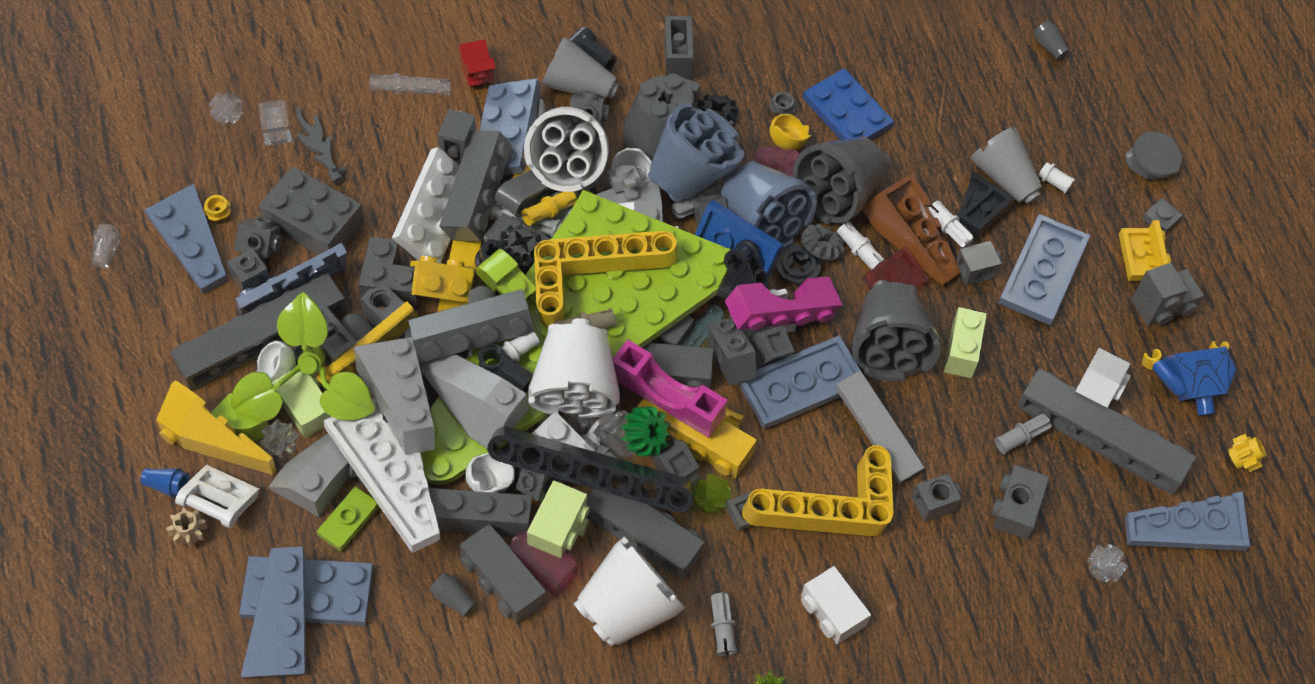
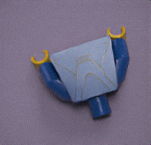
(1195, 374)

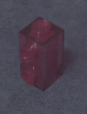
(546, 568)

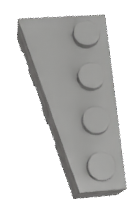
(398, 387)

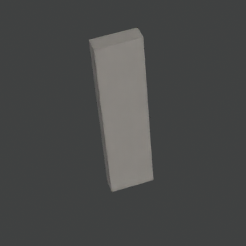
(879, 425)

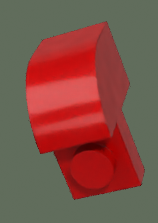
(476, 62)

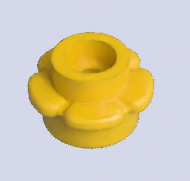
(217, 202)

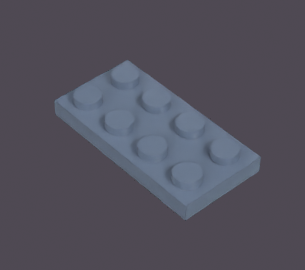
(512, 111)
(1044, 269)
(799, 382)
(333, 590)

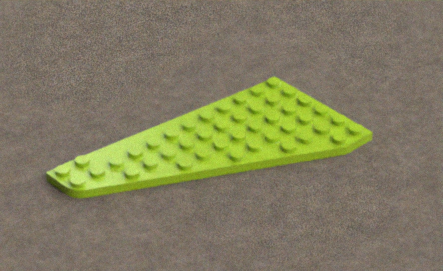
(642, 302)

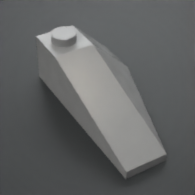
(475, 396)
(313, 476)

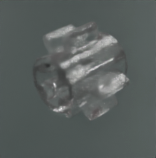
(226, 107)
(279, 439)
(1107, 563)

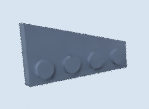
(188, 235)
(328, 262)
(1199, 525)
(279, 624)

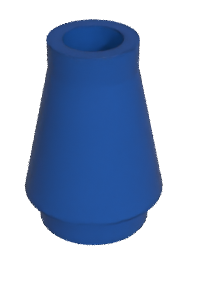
(165, 480)

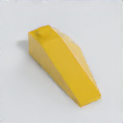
(192, 426)

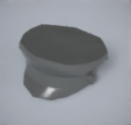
(1154, 156)

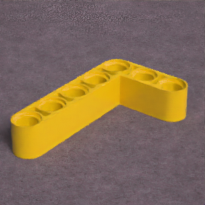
(594, 262)
(831, 506)

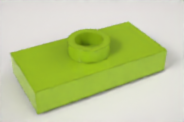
(347, 519)

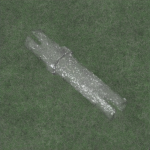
(406, 84)

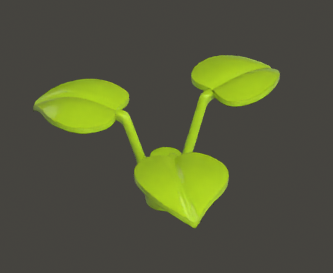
(303, 324)

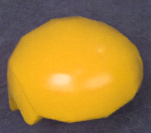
(788, 132)

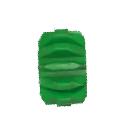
(645, 431)

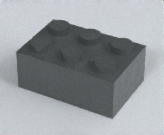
(312, 212)

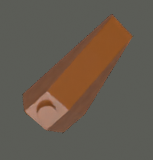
(905, 220)

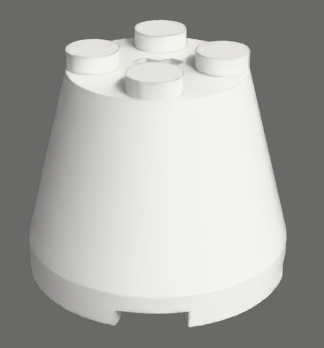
(566, 162)
(575, 372)
(626, 596)

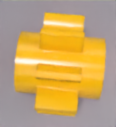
(1247, 452)

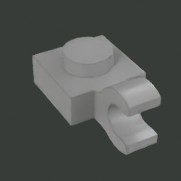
(625, 179)

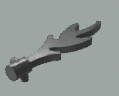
(315, 143)

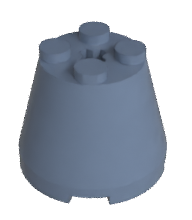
(694, 152)
(770, 200)

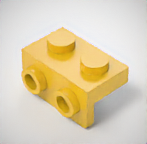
(1143, 249)
(441, 281)

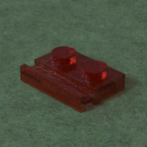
(899, 268)

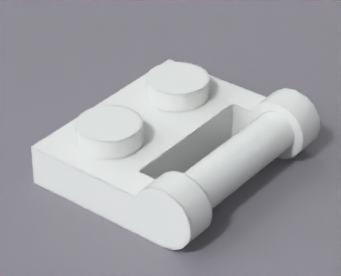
(219, 488)

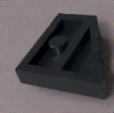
(983, 205)

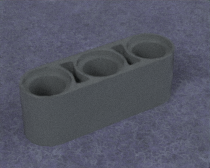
(522, 193)

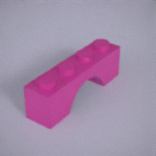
(756, 307)
(694, 406)

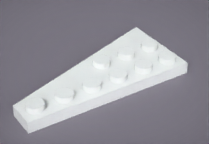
(389, 475)

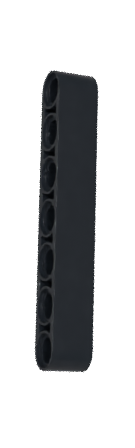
(575, 471)

